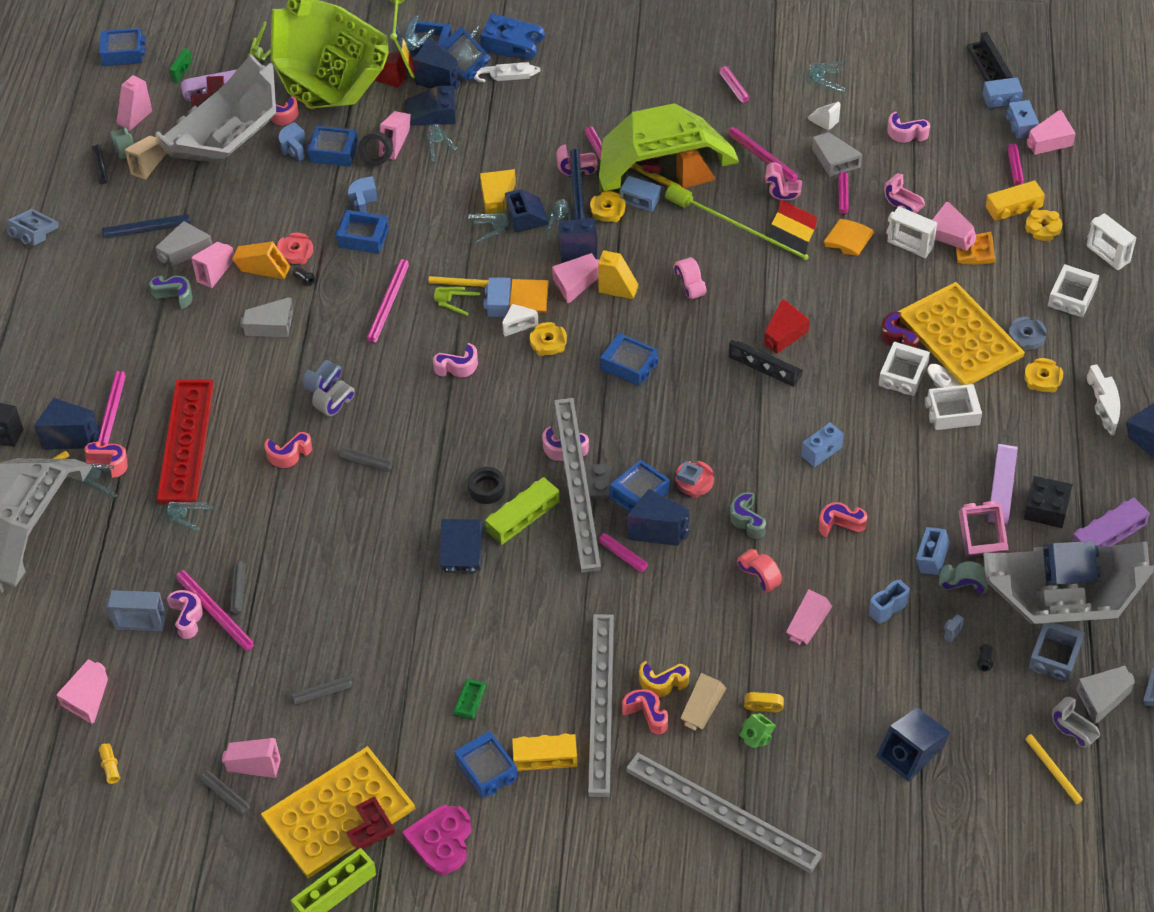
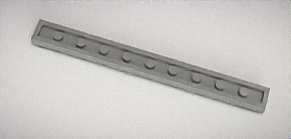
(577, 485)
(601, 706)
(724, 813)

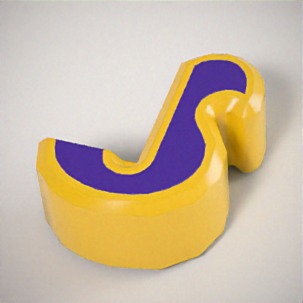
(664, 682)

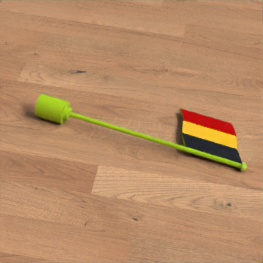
(397, 37)
(789, 230)

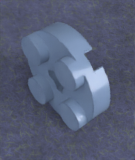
(1024, 341)

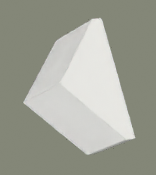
(826, 116)
(519, 319)

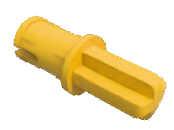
(109, 763)

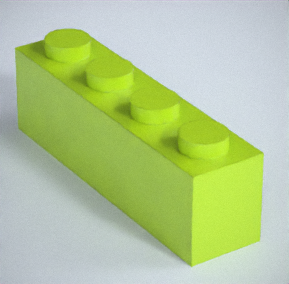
(522, 510)
(335, 884)

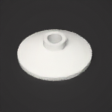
(941, 376)

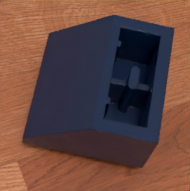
(525, 210)

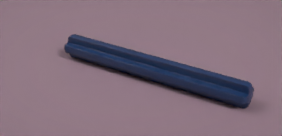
(576, 184)
(144, 226)

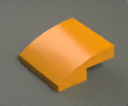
(849, 237)
(978, 253)
(530, 294)

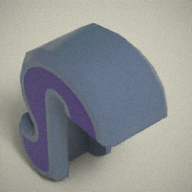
(322, 378)

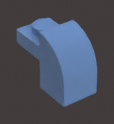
(291, 141)
(362, 192)

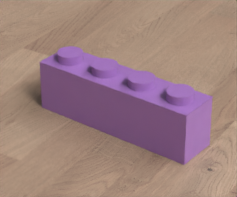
(1114, 524)

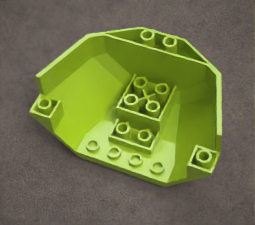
(325, 53)
(657, 134)

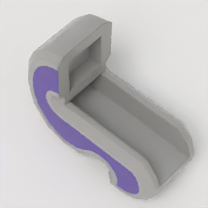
(332, 401)
(1074, 724)

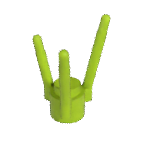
(257, 51)
(444, 294)

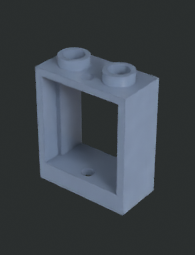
(136, 601)
(1062, 635)

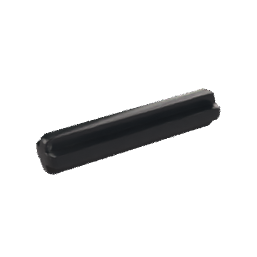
(99, 163)

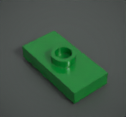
(180, 65)
(470, 699)

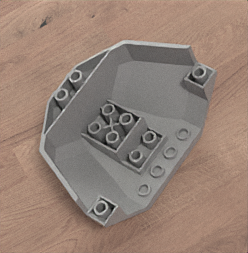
(226, 117)
(24, 494)
(1022, 583)

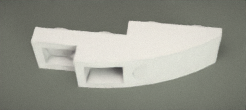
(1107, 398)

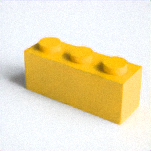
(1015, 200)
(545, 752)

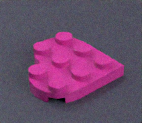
(441, 838)

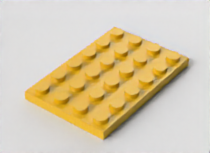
(960, 334)
(317, 816)

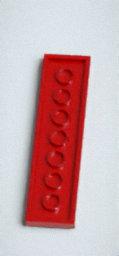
(185, 441)

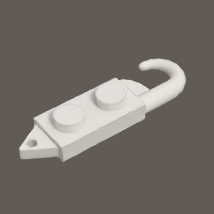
(508, 71)

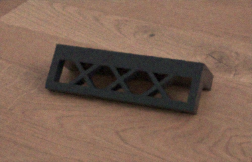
(990, 53)
(764, 363)

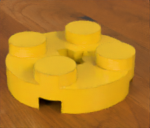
(599, 210)
(1039, 217)
(551, 347)
(1040, 383)

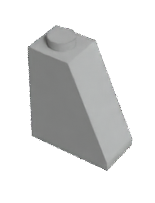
(835, 154)
(182, 244)
(268, 319)
(1105, 691)

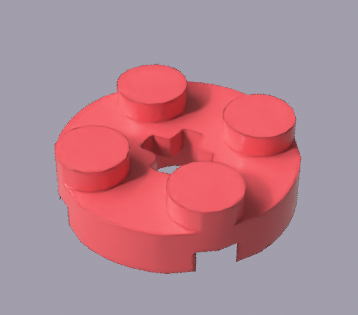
(297, 256)
(702, 486)

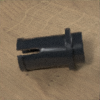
(307, 278)
(985, 658)

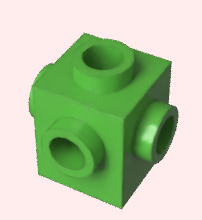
(757, 730)

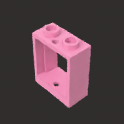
(987, 507)

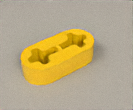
(763, 702)

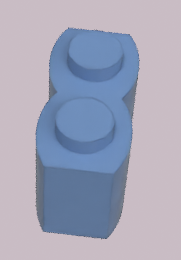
(889, 601)

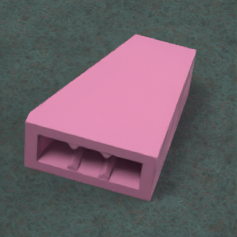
(133, 103)
(396, 128)
(1051, 134)
(954, 228)
(212, 263)
(575, 276)
(808, 617)
(84, 691)
(253, 757)

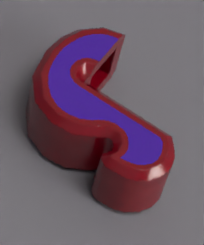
(892, 333)

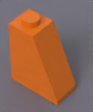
(692, 169)

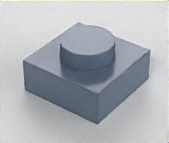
(689, 473)
(953, 627)

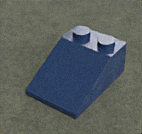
(432, 107)

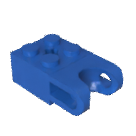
(511, 37)

